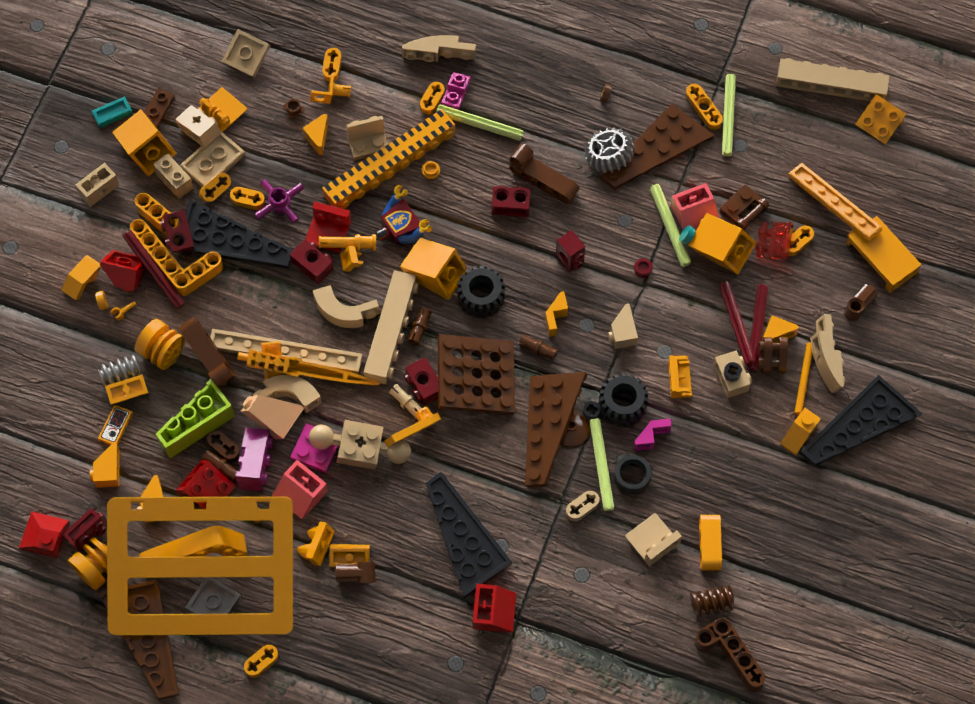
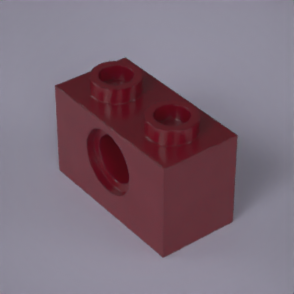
(570, 251)
(317, 270)
(422, 371)

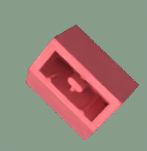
(693, 205)
(302, 488)

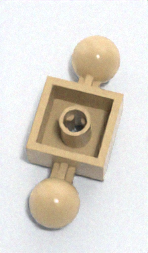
(349, 453)

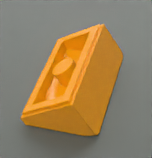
(348, 554)

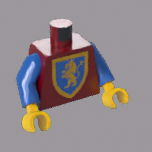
(400, 221)

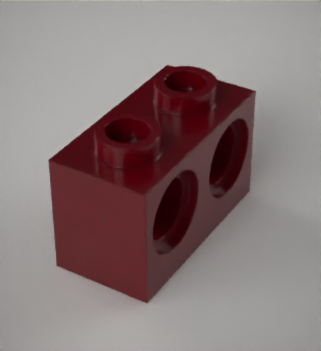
(510, 206)
(181, 231)

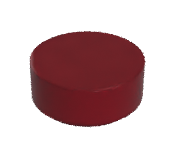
(643, 268)

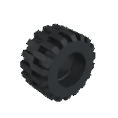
(477, 278)
(628, 386)

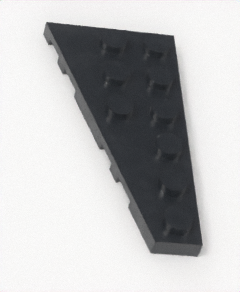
(232, 239)
(866, 417)
(469, 544)

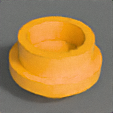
(430, 170)

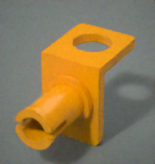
(334, 89)

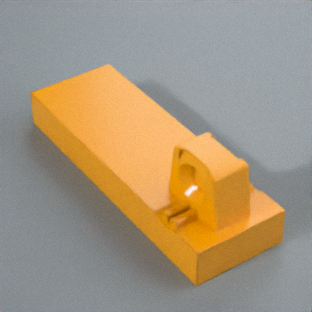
(425, 420)

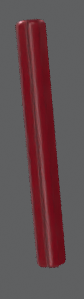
(153, 269)
(737, 323)
(757, 324)

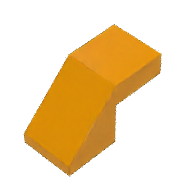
(83, 273)
(556, 310)

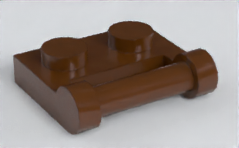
(740, 203)

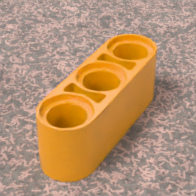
(151, 209)
(710, 543)

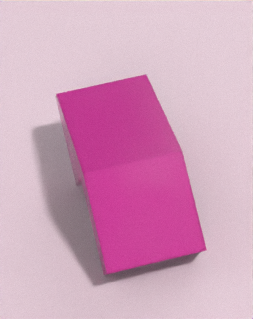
(646, 439)

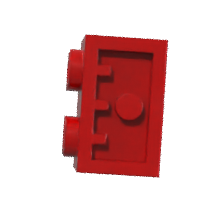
(328, 222)
(205, 481)

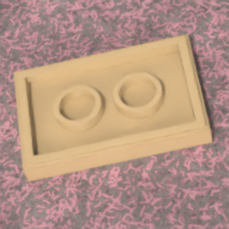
(213, 159)

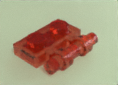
(779, 243)

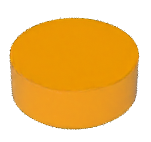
(101, 300)

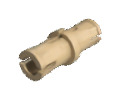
(405, 400)

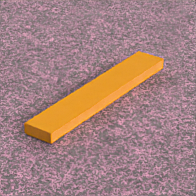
(835, 202)

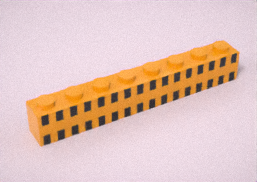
(389, 160)

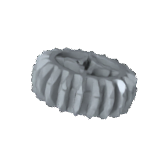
(610, 154)

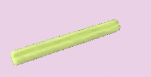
(728, 121)
(482, 123)
(670, 225)
(601, 463)

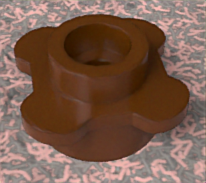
(293, 103)

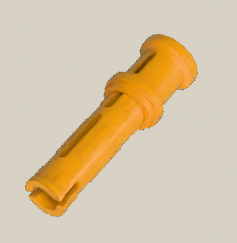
(358, 241)

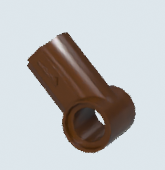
(860, 302)
(362, 572)

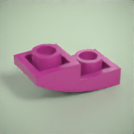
(456, 90)

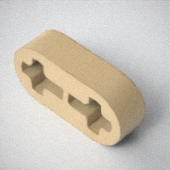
(585, 509)

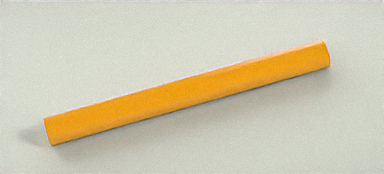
(803, 379)

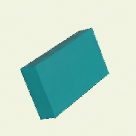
(112, 112)

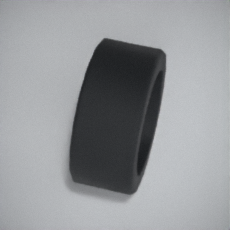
(632, 460)

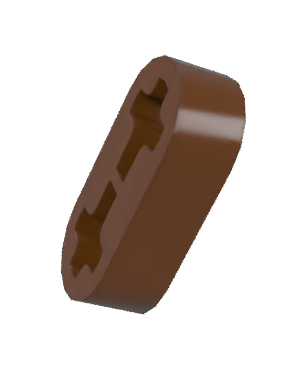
(226, 443)

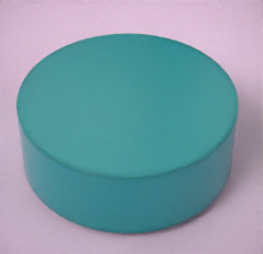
(687, 234)

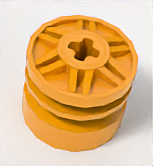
(159, 344)
(92, 565)

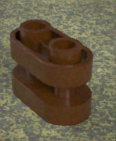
(766, 362)

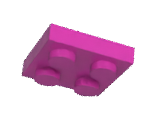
(310, 456)

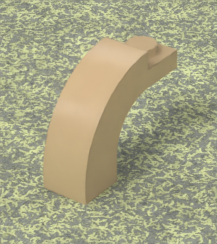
(341, 314)
(293, 388)

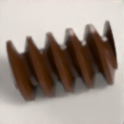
(712, 600)

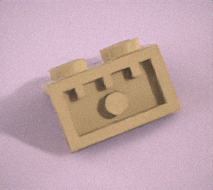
(366, 137)
(653, 539)

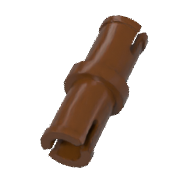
(419, 326)
(538, 347)
(221, 465)

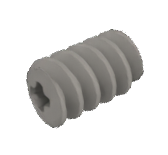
(119, 371)

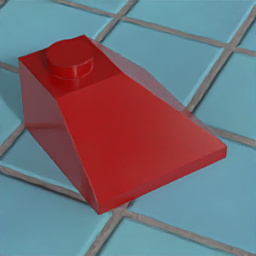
(123, 269)
(44, 534)

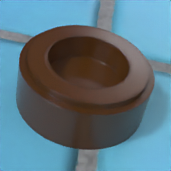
(606, 92)

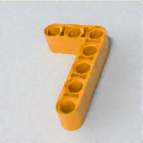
(169, 262)
(202, 543)

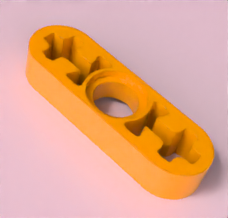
(704, 114)

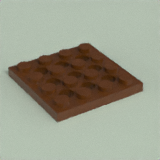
(467, 400)

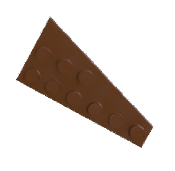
(659, 144)
(549, 415)
(150, 651)

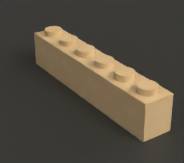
(831, 80)
(390, 327)

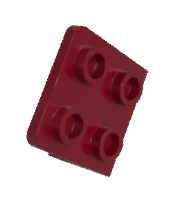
(85, 528)

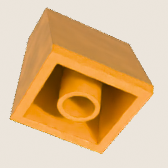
(143, 141)
(722, 243)
(435, 267)

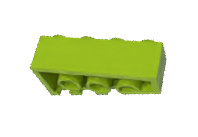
(195, 420)

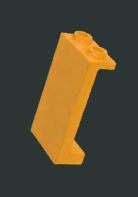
(886, 256)

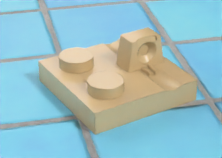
(246, 53)

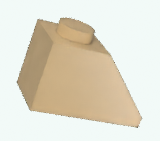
(623, 329)

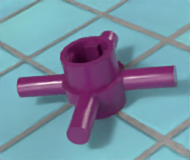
(284, 201)

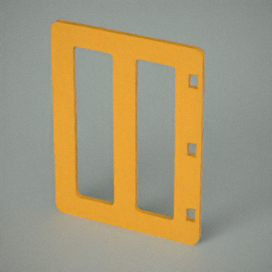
(122, 566)

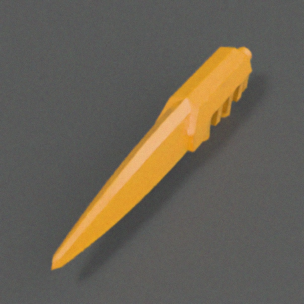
(295, 367)

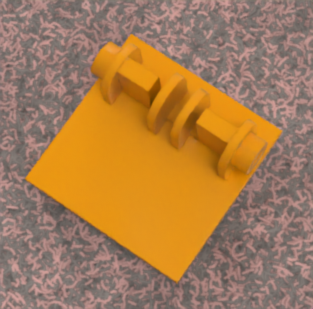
(222, 108)
(881, 119)

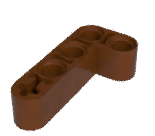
(541, 176)
(208, 353)
(733, 656)

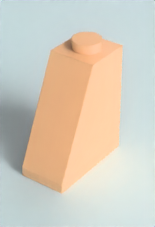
(272, 414)

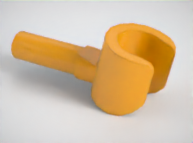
(121, 315)

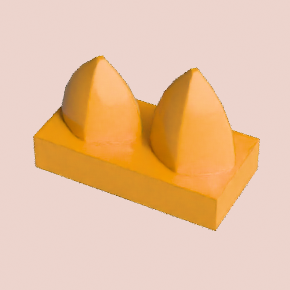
(321, 538)

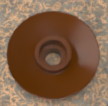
(578, 434)

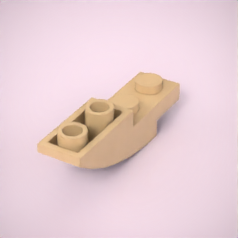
(434, 46)
(826, 358)

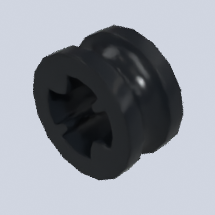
(733, 365)
(595, 406)

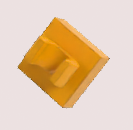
(349, 258)

